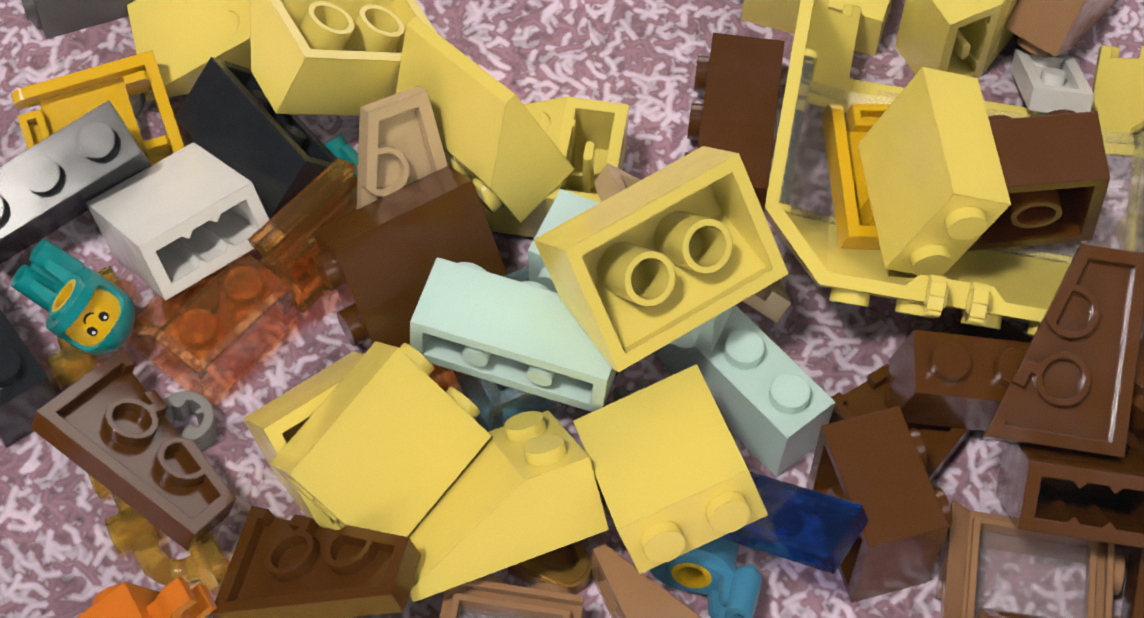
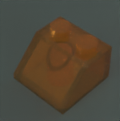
(216, 327)

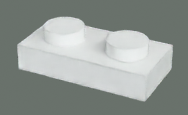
(1051, 83)

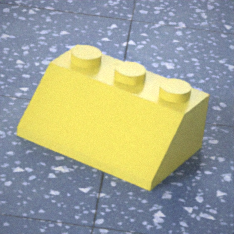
(328, 52)
(482, 125)
(663, 255)

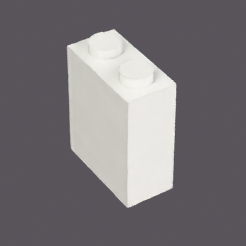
(179, 219)

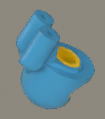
(713, 572)

